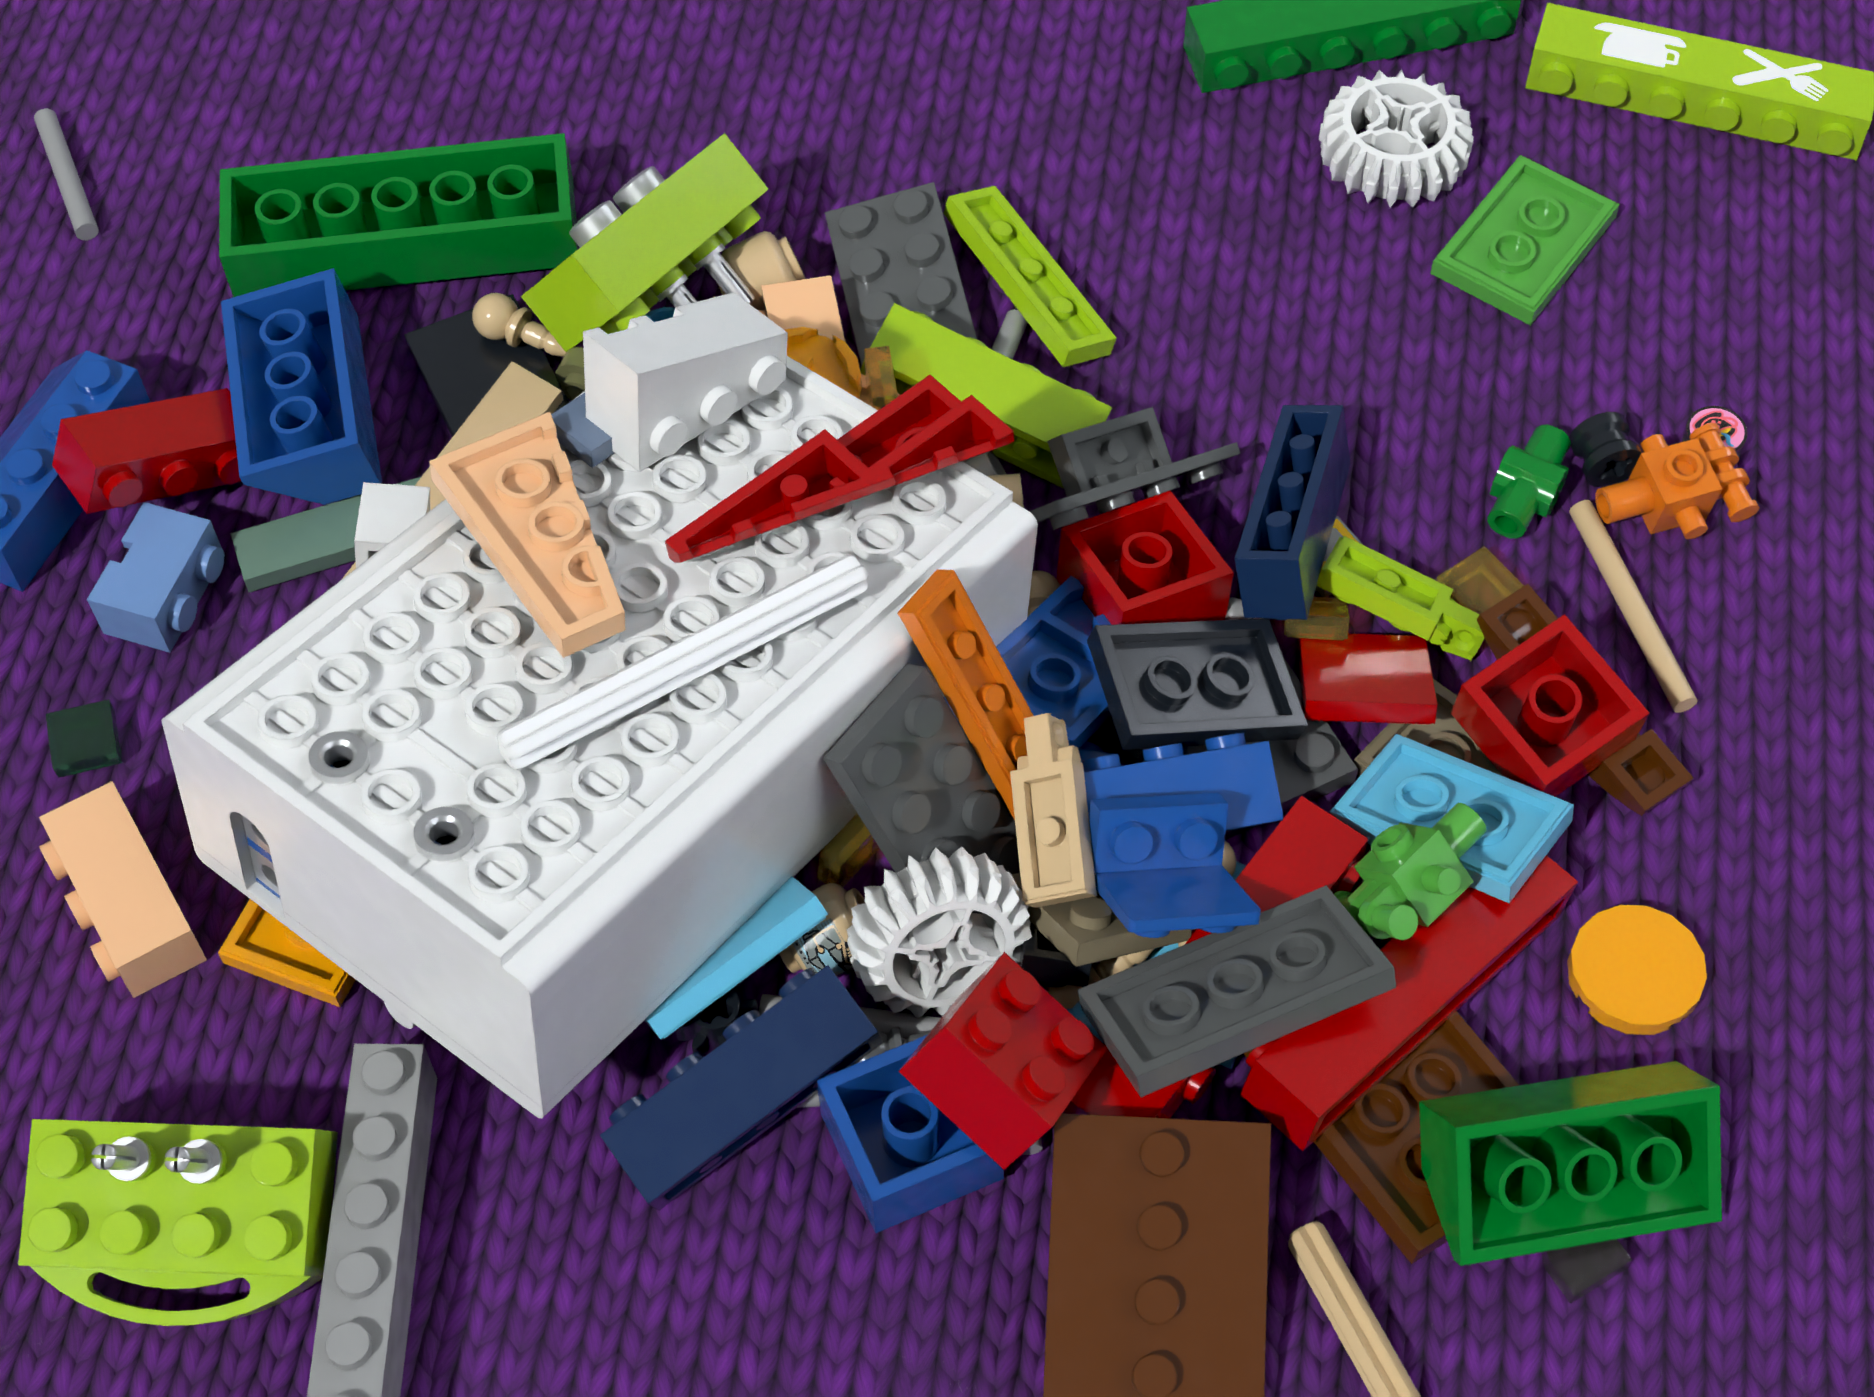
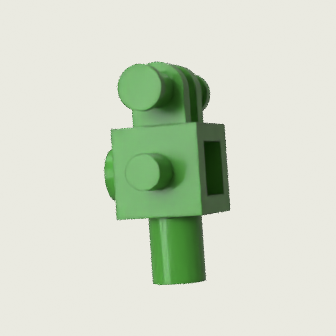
(1413, 874)

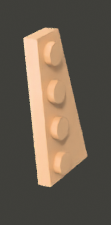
(535, 529)

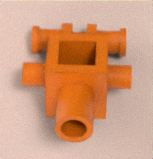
(1680, 485)

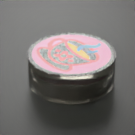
(1731, 425)

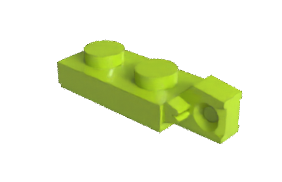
(1401, 597)

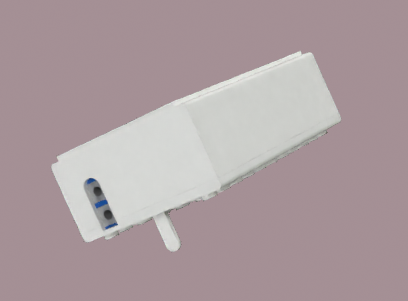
(561, 902)

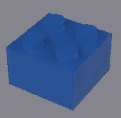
(897, 1142)

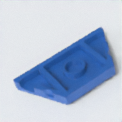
(1055, 665)

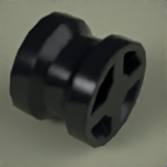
(1605, 449)

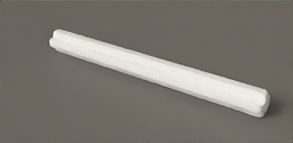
(681, 662)

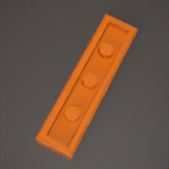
(970, 674)

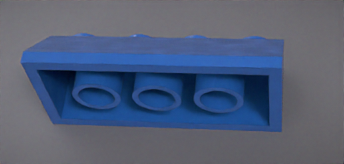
(300, 390)
(33, 497)

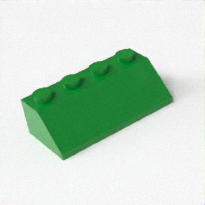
(1573, 1160)

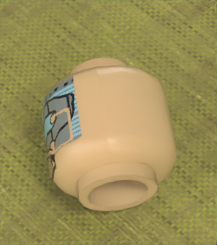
(827, 941)

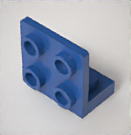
(1164, 866)

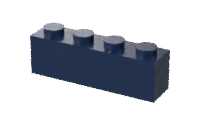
(1293, 512)
(739, 1087)

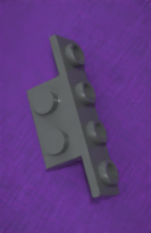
(1116, 458)

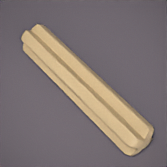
(1349, 1313)

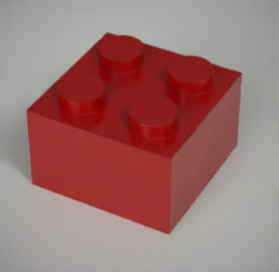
(1146, 564)
(1549, 710)
(1004, 1061)

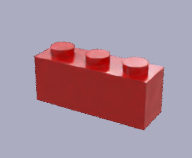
(148, 451)

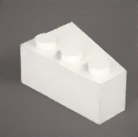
(679, 374)

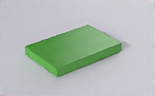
(1524, 239)

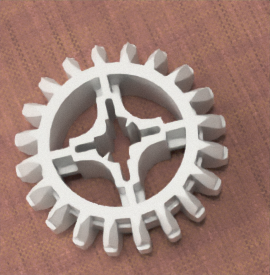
(1392, 153)
(931, 920)

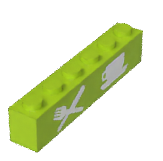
(1702, 81)

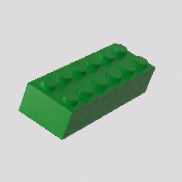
(400, 215)

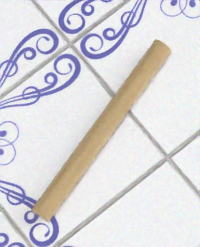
(1633, 607)

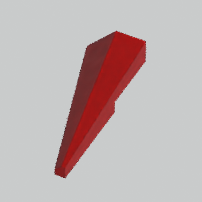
(898, 443)

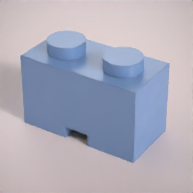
(160, 580)

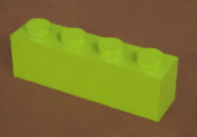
(1013, 391)

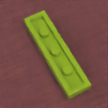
(1029, 276)

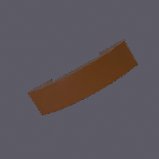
(1635, 775)

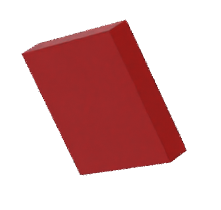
(1367, 679)

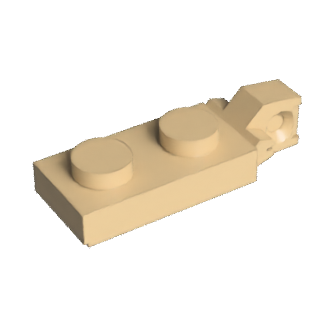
(1052, 817)

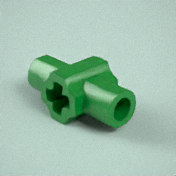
(1529, 481)

